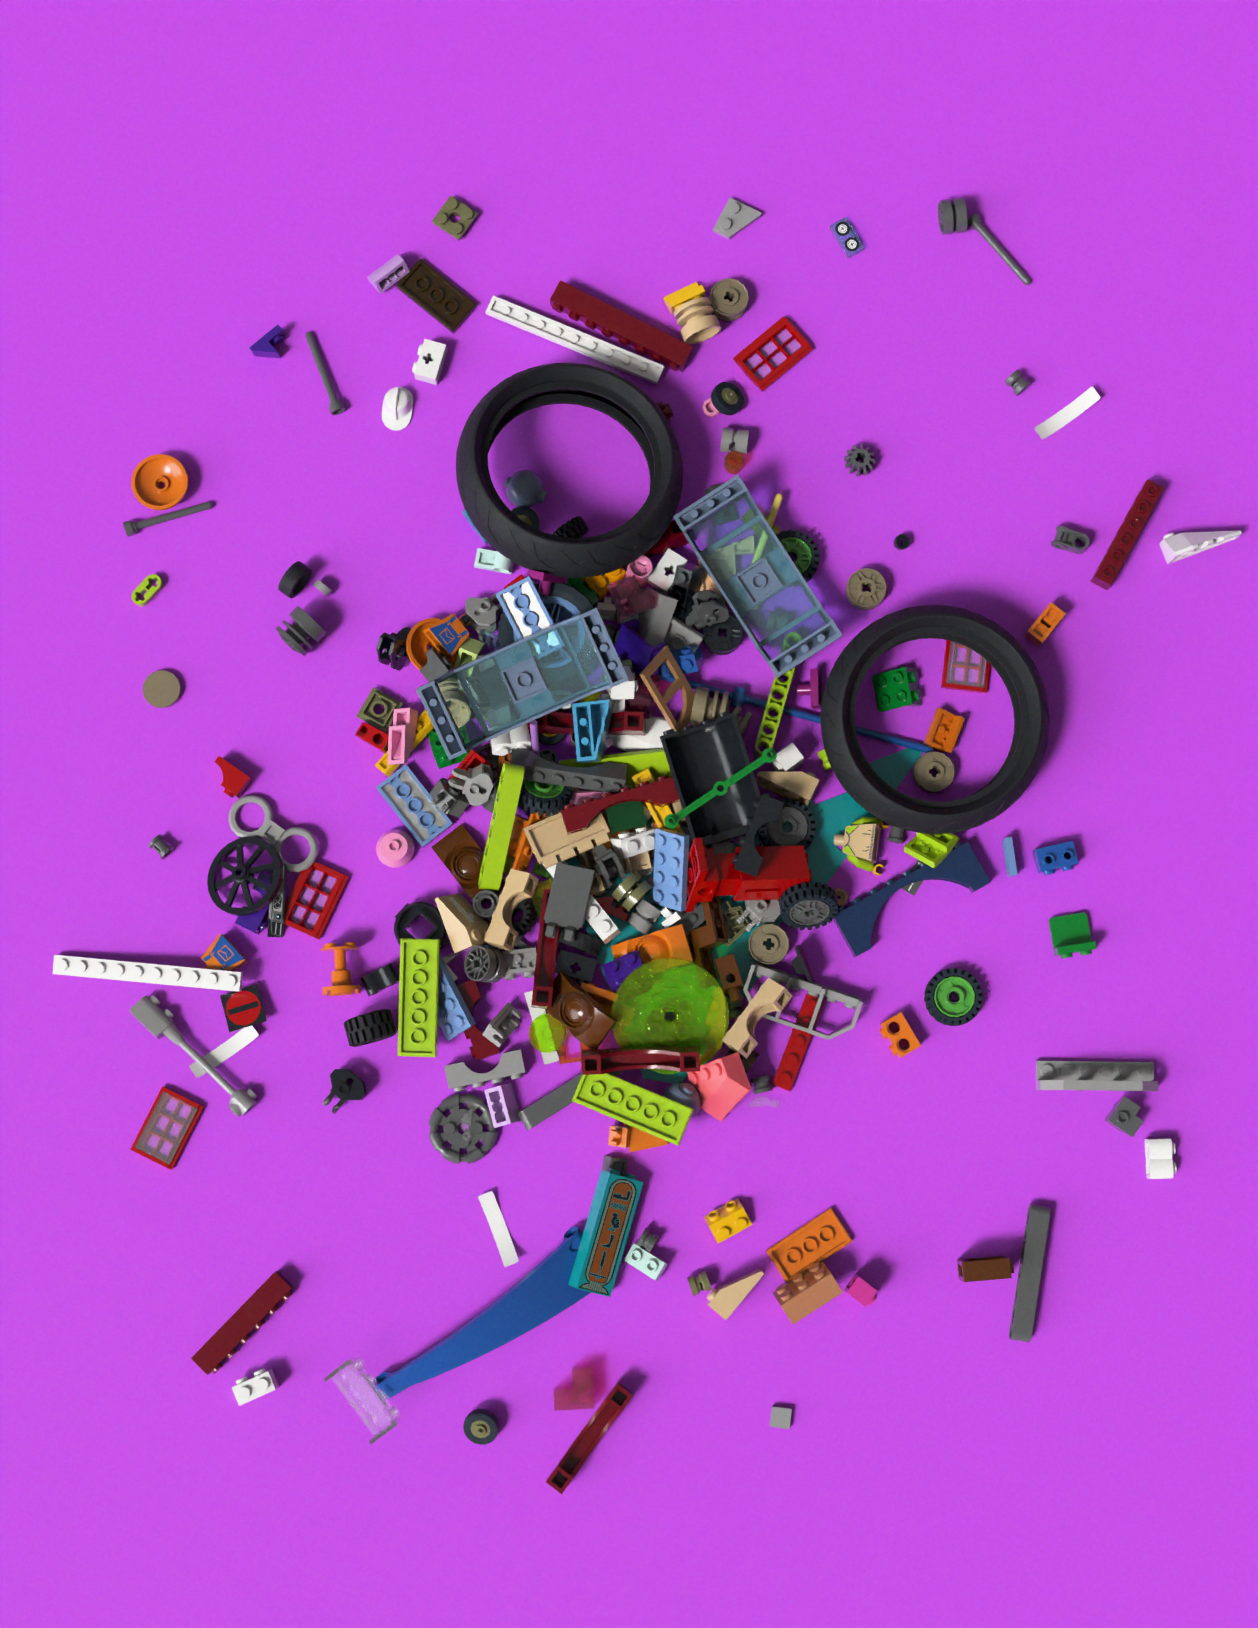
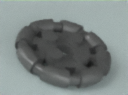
(451, 1129)

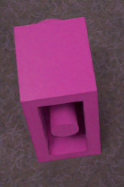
(861, 1291)

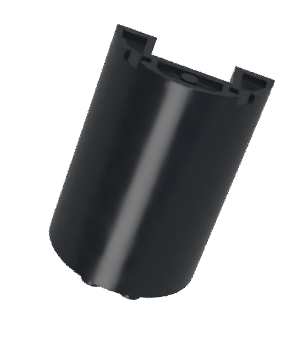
(699, 760)

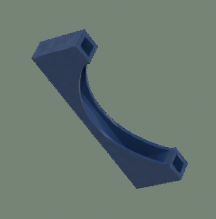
(858, 920)

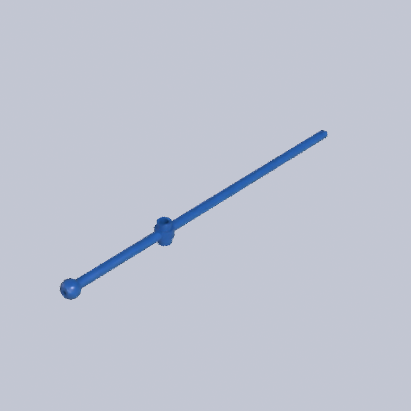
(738, 698)

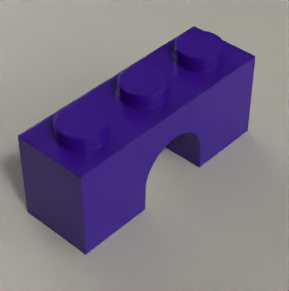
(257, 921)

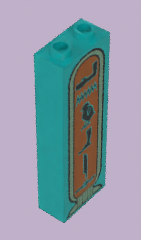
(606, 1232)

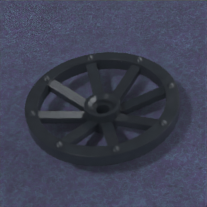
(246, 877)

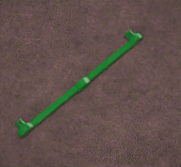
(769, 755)

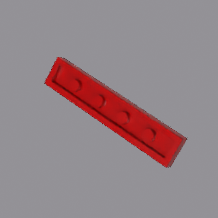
(796, 1045)

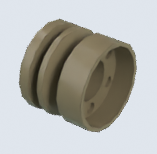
(707, 707)

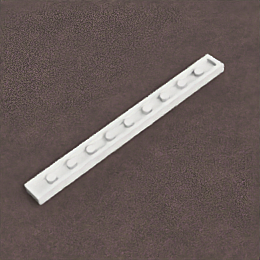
(575, 340)
(148, 973)

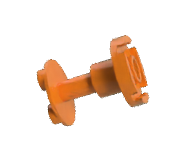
(341, 976)

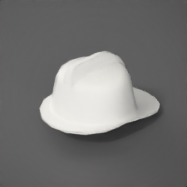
(397, 408)

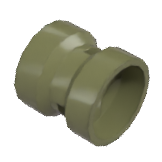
(695, 1280)

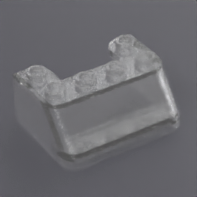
(365, 1397)

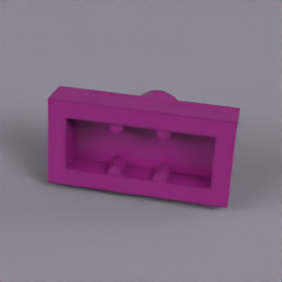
(545, 581)
(813, 689)

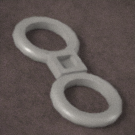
(272, 832)

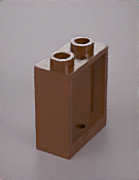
(985, 1268)

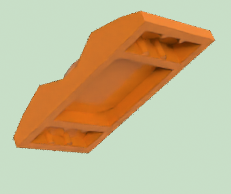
(660, 944)

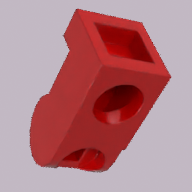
(373, 737)

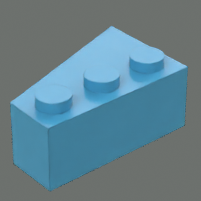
(591, 728)

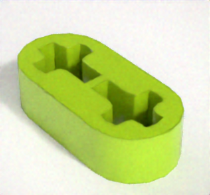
(144, 586)

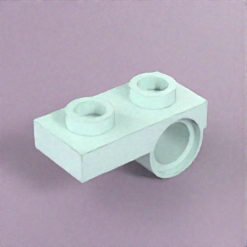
(492, 561)
(645, 1262)

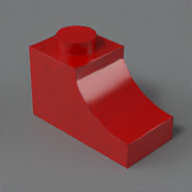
(234, 780)

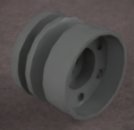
(300, 631)

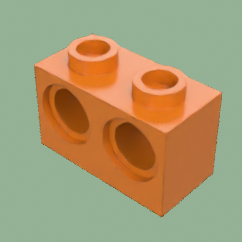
(1044, 624)
(904, 1032)

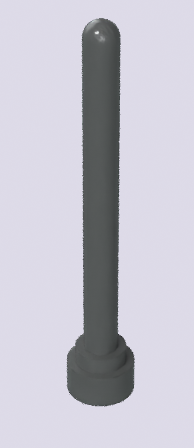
(975, 223)
(336, 406)
(132, 527)

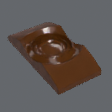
(463, 860)
(579, 1012)

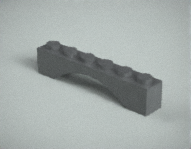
(603, 777)

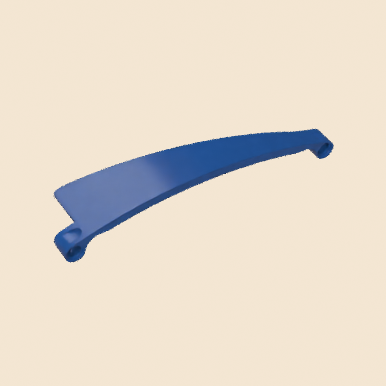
(522, 1308)

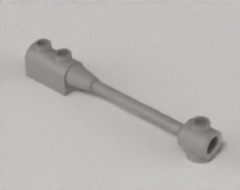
(161, 1023)

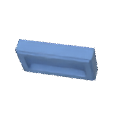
(1009, 857)

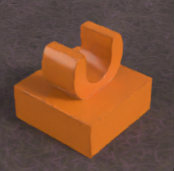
(619, 1136)

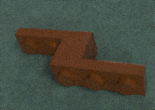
(709, 936)

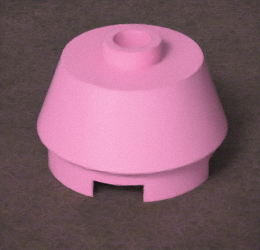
(395, 848)

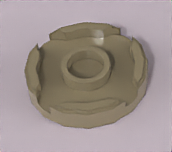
(161, 689)

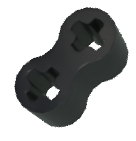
(380, 979)

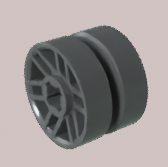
(952, 216)
(485, 964)

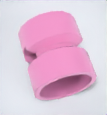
(641, 569)

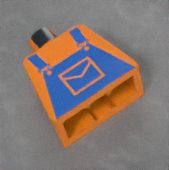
(448, 634)
(223, 955)

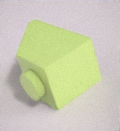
(469, 651)

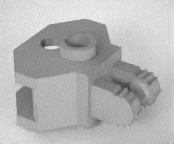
(483, 613)
(476, 783)
(760, 912)

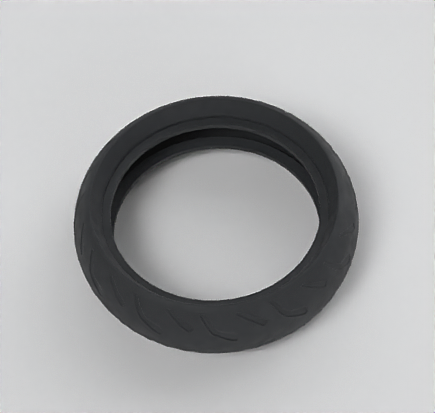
(589, 388)
(1009, 661)

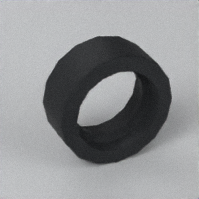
(294, 579)

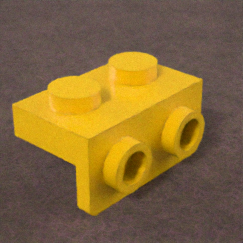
(683, 295)
(727, 1220)

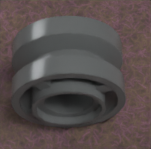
(477, 902)

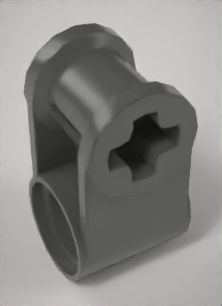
(1068, 540)

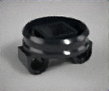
(411, 913)

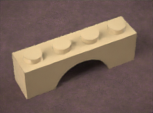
(517, 888)
(768, 999)

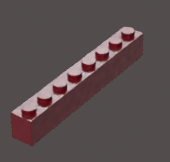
(621, 326)

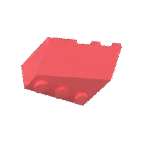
(721, 1085)

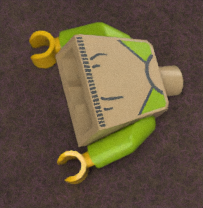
(862, 842)

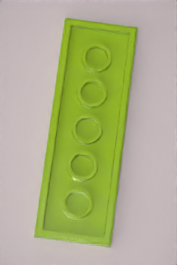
(635, 762)
(418, 997)
(634, 1106)

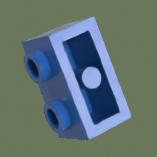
(688, 659)
(1055, 857)

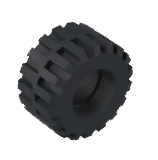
(370, 1028)

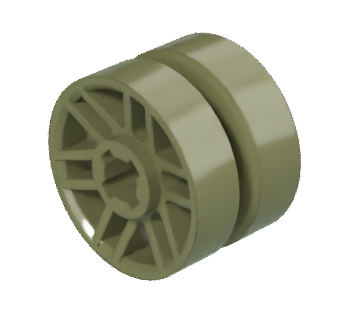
(632, 891)

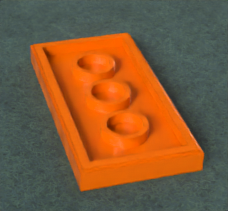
(809, 1245)

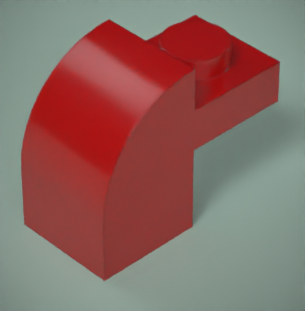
(618, 911)

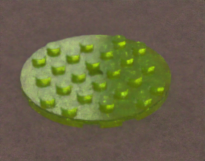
(673, 987)

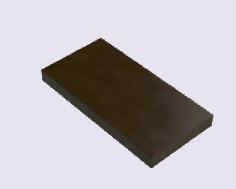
(436, 296)

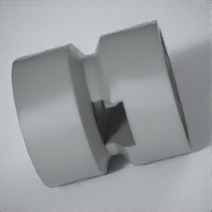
(734, 440)
(643, 917)

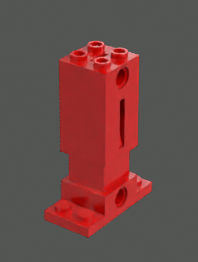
(714, 874)

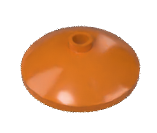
(155, 471)
(418, 642)

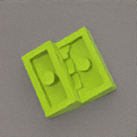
(931, 847)

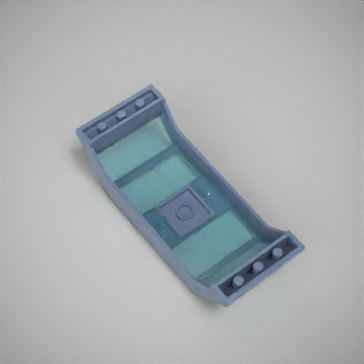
(756, 577)
(521, 682)

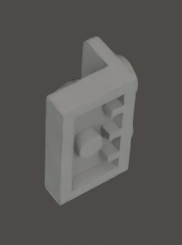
(520, 963)

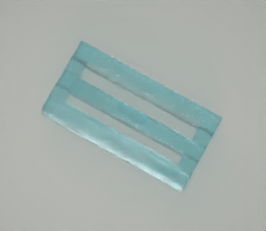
(483, 638)

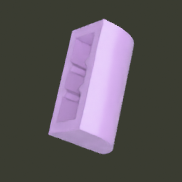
(388, 274)
(502, 1105)

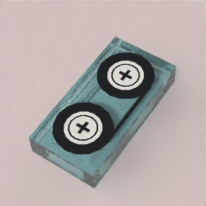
(847, 237)

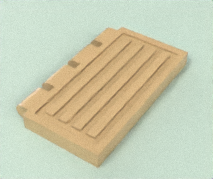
(550, 839)

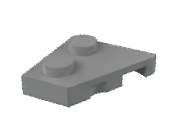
(735, 218)

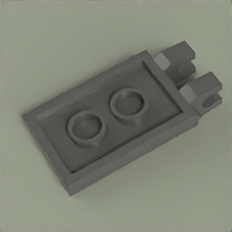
(568, 900)

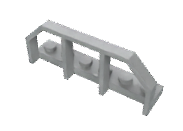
(814, 989)
(1095, 1076)

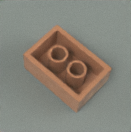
(807, 1292)

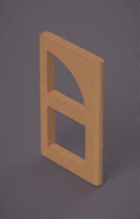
(679, 683)

